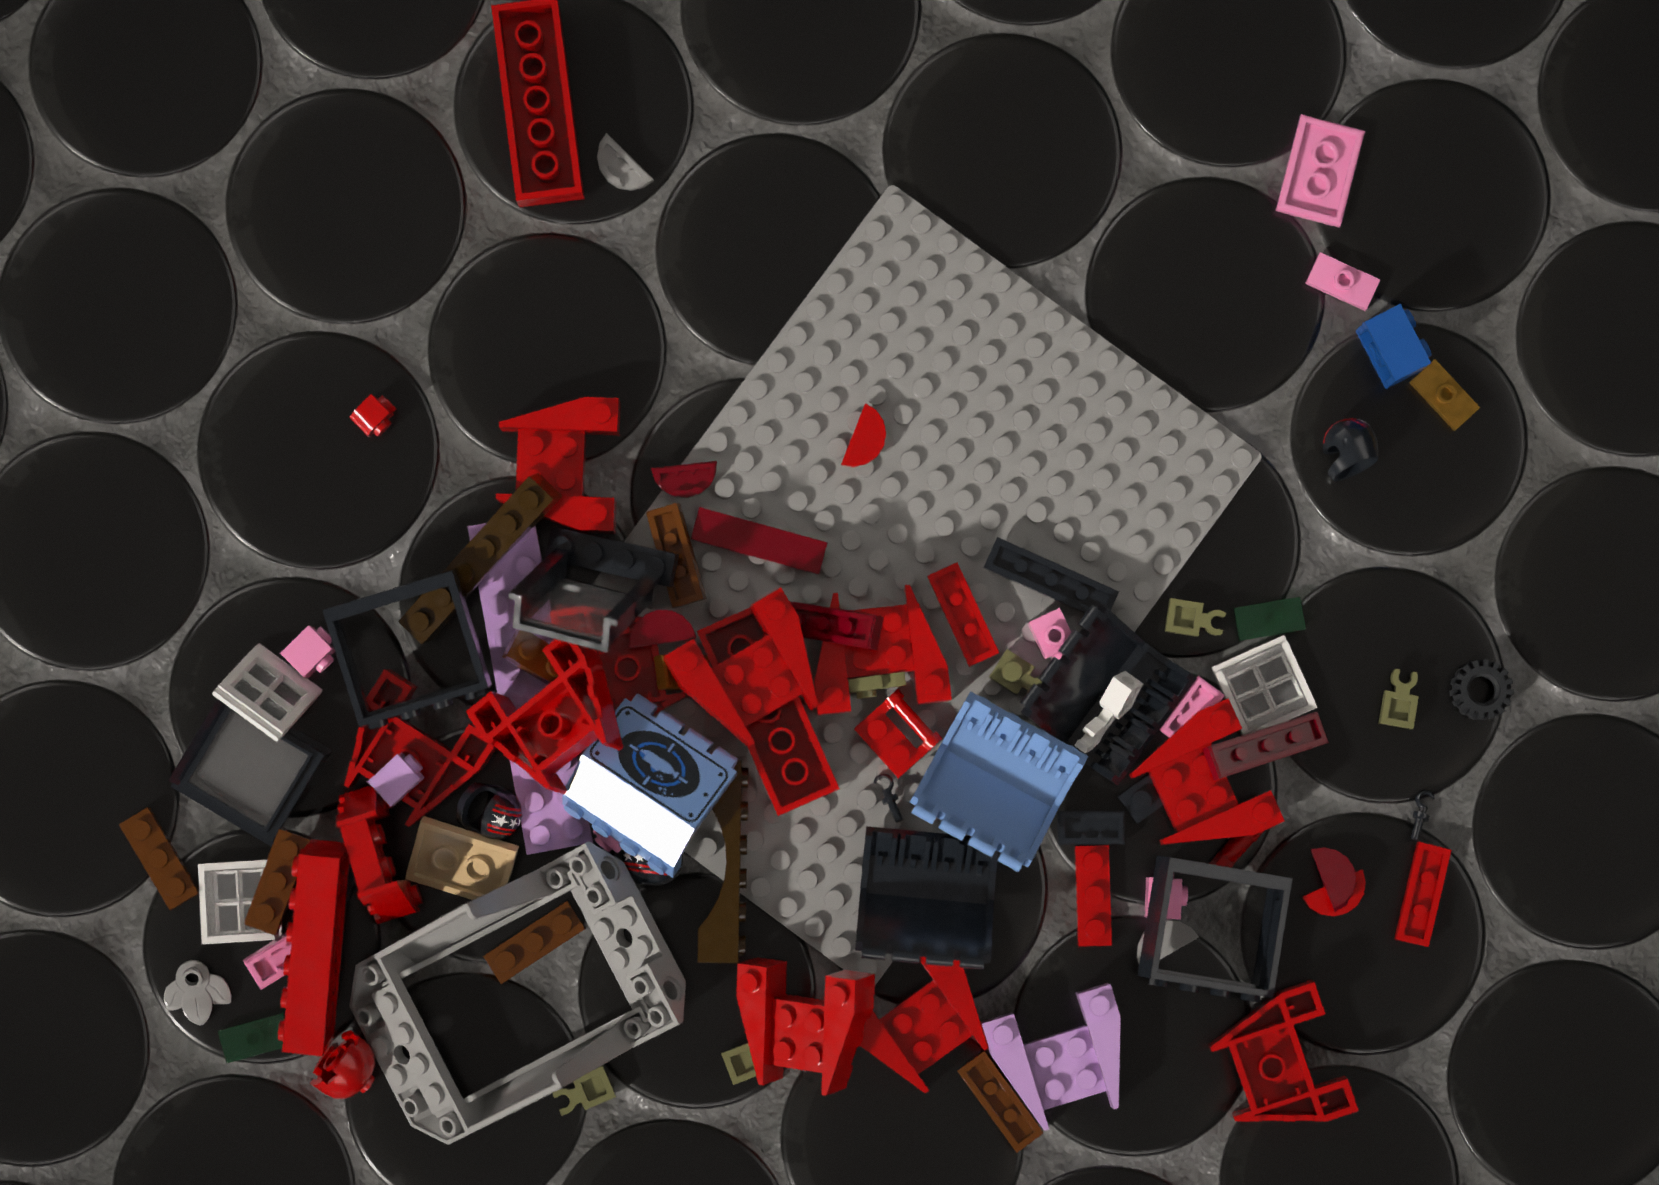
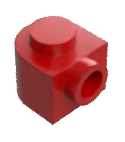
(373, 415)

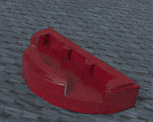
(685, 479)
(661, 628)
(1336, 874)

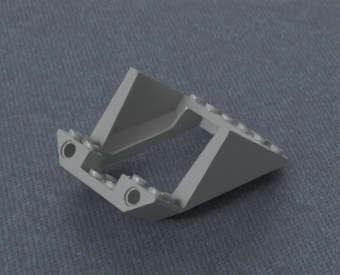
(641, 968)

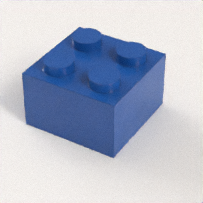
(1394, 345)

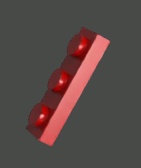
(963, 614)
(1422, 894)
(1093, 895)

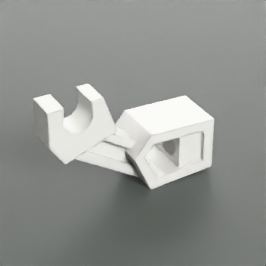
(1116, 702)

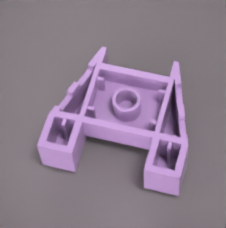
(1065, 1063)

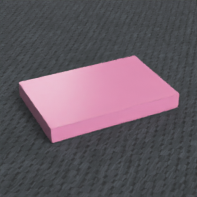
(1320, 170)

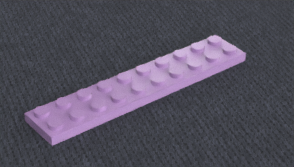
(544, 819)

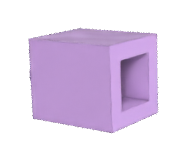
(397, 778)

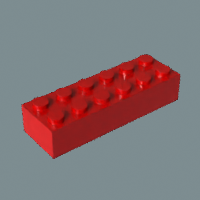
(537, 102)
(785, 741)
(315, 947)

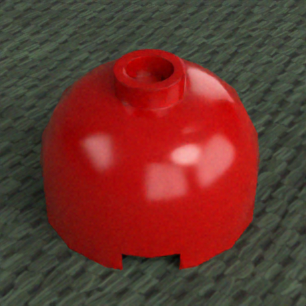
(345, 1069)

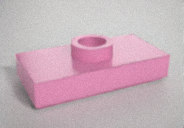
(1342, 281)
(1197, 698)
(268, 962)

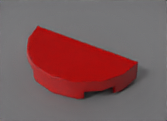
(866, 440)
(1320, 902)

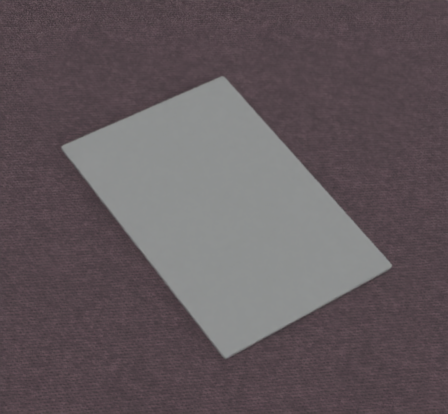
(995, 427)

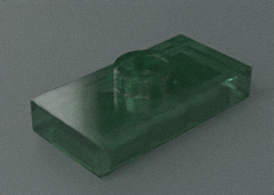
(1269, 618)
(251, 1038)

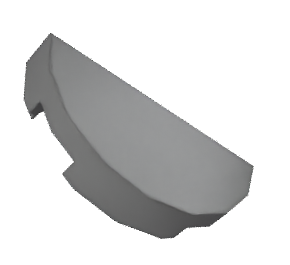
(619, 167)
(1175, 936)

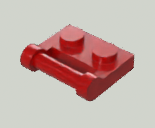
(889, 741)

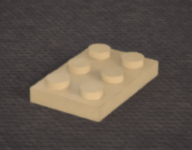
(459, 860)

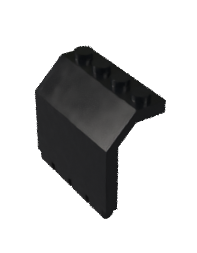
(1080, 678)
(925, 899)

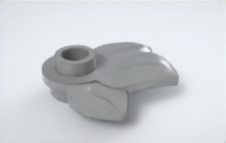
(198, 996)

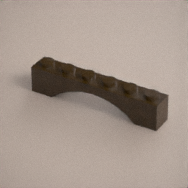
(482, 554)
(719, 933)

